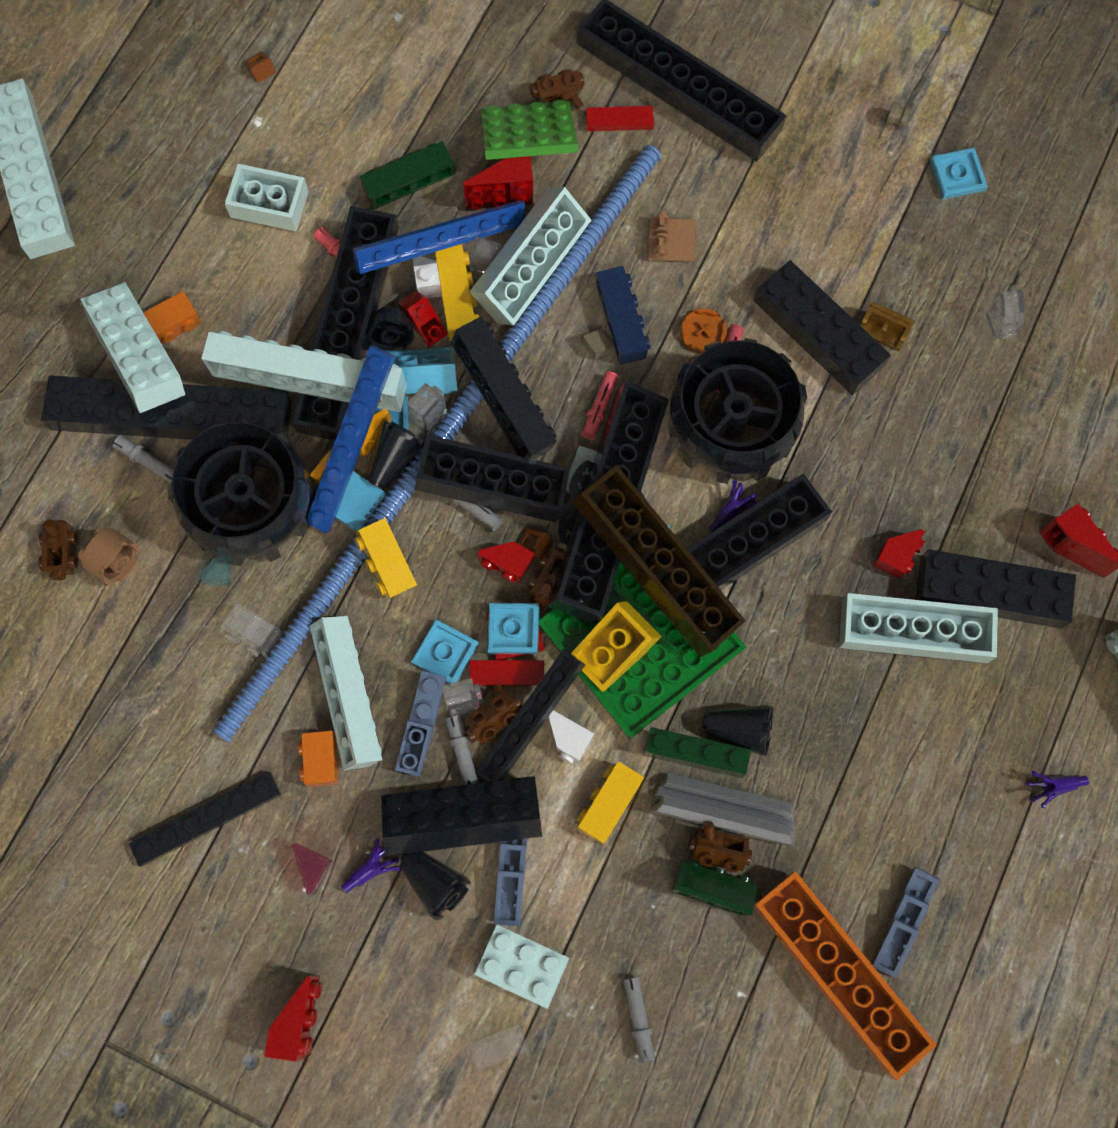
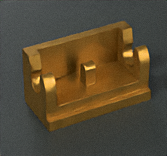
(886, 325)

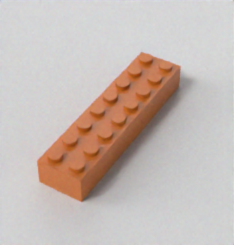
(844, 976)

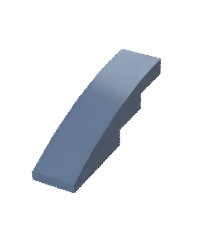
(510, 882)
(904, 922)

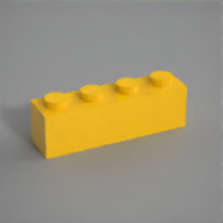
(455, 287)

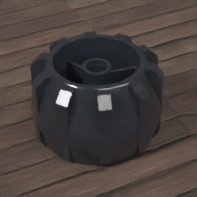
(748, 368)
(213, 457)

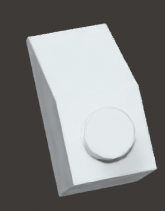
(427, 276)
(569, 737)

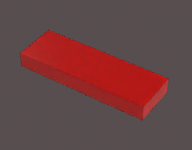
(620, 118)
(507, 672)

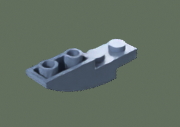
(421, 724)

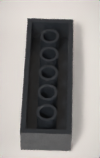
(821, 327)
(502, 389)
(492, 478)
(760, 531)
(1015, 589)
(460, 816)

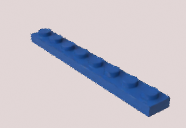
(438, 237)
(350, 438)

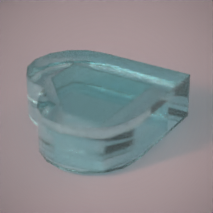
(217, 573)

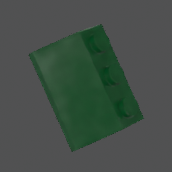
(715, 887)

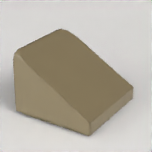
(597, 343)

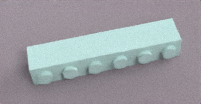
(345, 692)

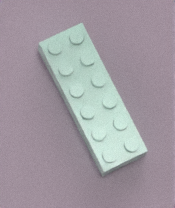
(530, 255)
(133, 347)
(918, 628)

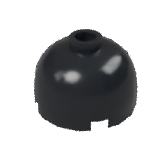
(390, 329)

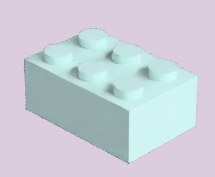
(266, 197)
(522, 966)

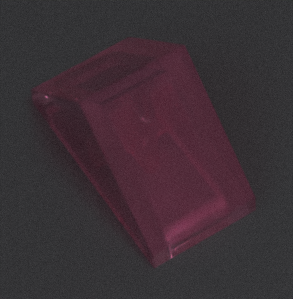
(312, 867)

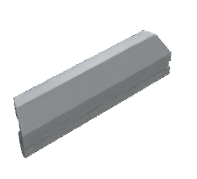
(726, 808)

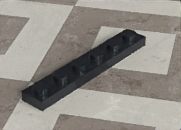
(531, 717)
(204, 819)

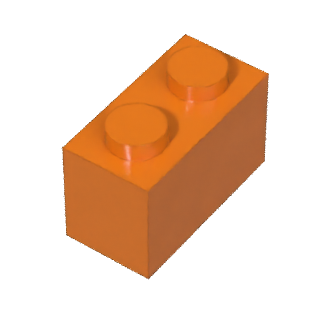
(172, 317)
(319, 759)

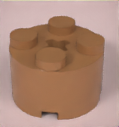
(109, 556)

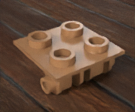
(671, 239)

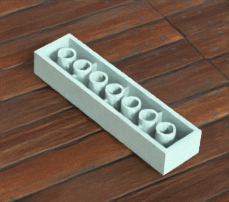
(30, 175)
(294, 369)

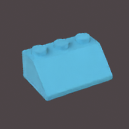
(428, 366)

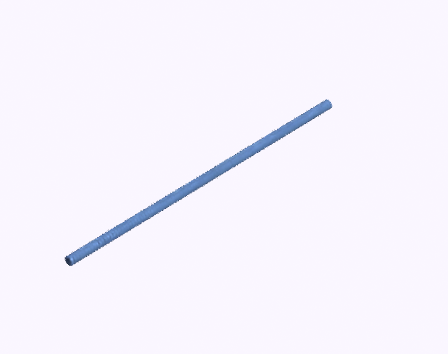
(449, 426)

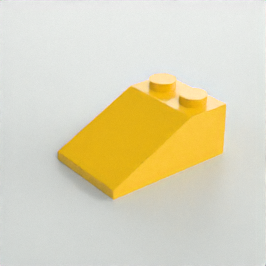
(615, 645)

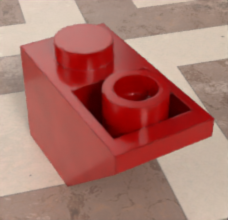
(423, 318)
(898, 552)
(508, 559)

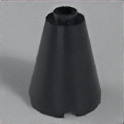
(392, 453)
(742, 726)
(434, 883)

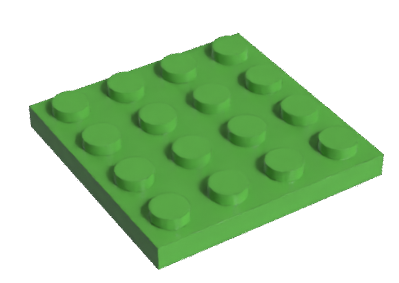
(528, 130)

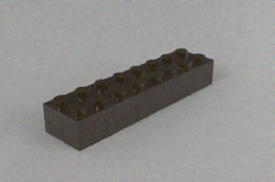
(659, 561)

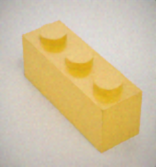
(384, 559)
(609, 802)

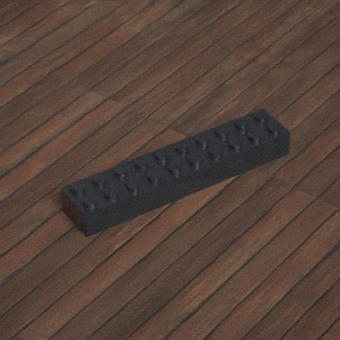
(680, 79)
(346, 315)
(107, 408)
(588, 562)

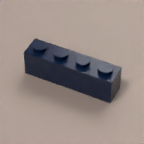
(622, 315)

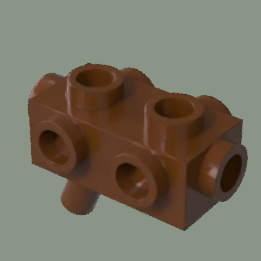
(562, 86)
(57, 545)
(543, 585)
(492, 716)
(720, 848)

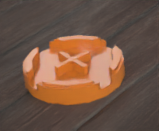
(702, 328)

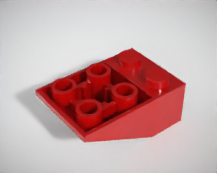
(501, 184)
(1081, 541)
(290, 1032)

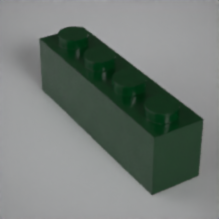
(407, 175)
(697, 752)

